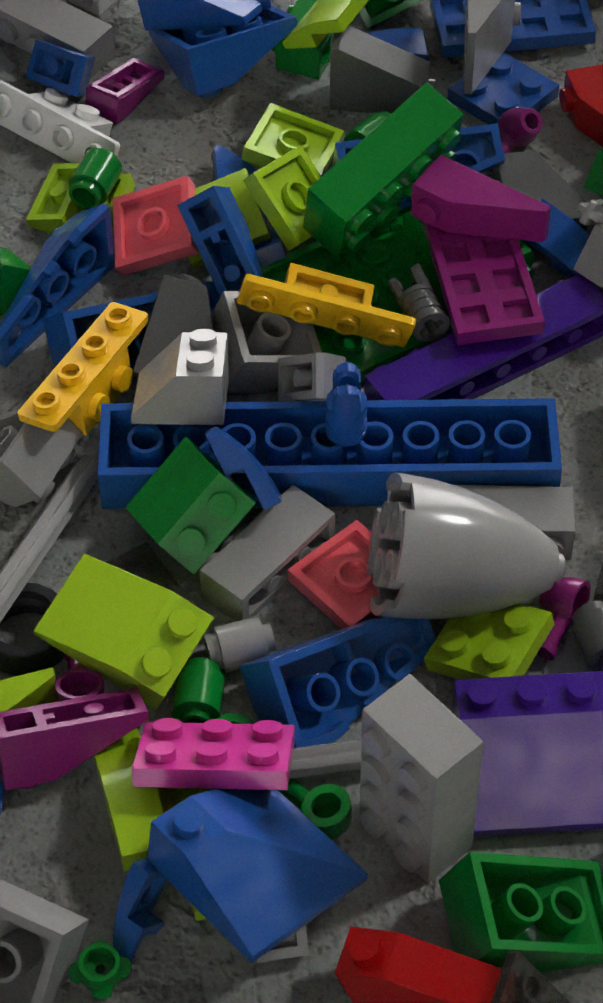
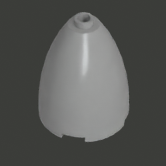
(454, 553)

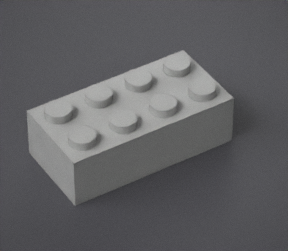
(419, 778)

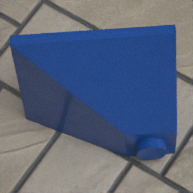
(219, 56)
(250, 864)

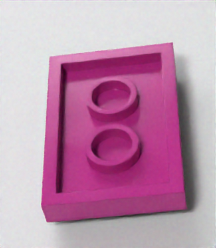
(214, 755)

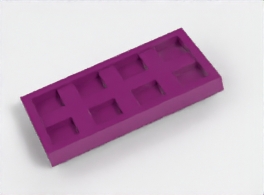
(484, 286)

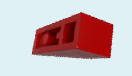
(584, 100)
(404, 969)

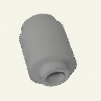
(239, 643)

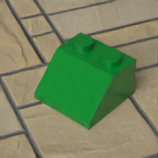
(190, 505)

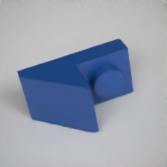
(60, 68)

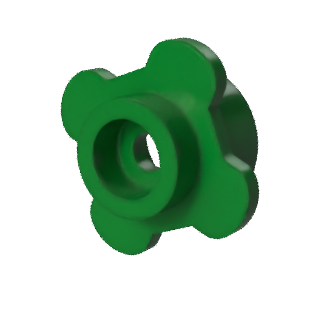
(100, 955)

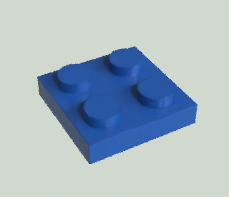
(505, 87)

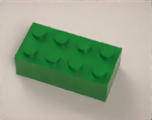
(381, 171)

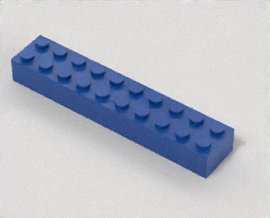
(434, 439)

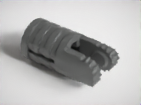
(422, 304)

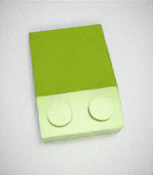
(123, 627)

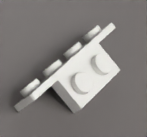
(55, 122)

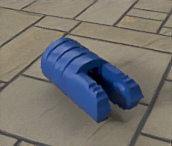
(346, 407)

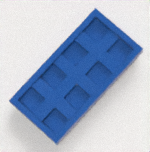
(541, 25)

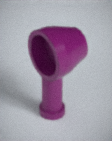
(515, 132)
(562, 601)
(78, 681)

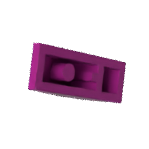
(476, 205)
(55, 737)

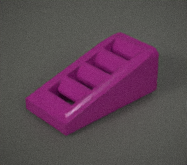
(119, 93)

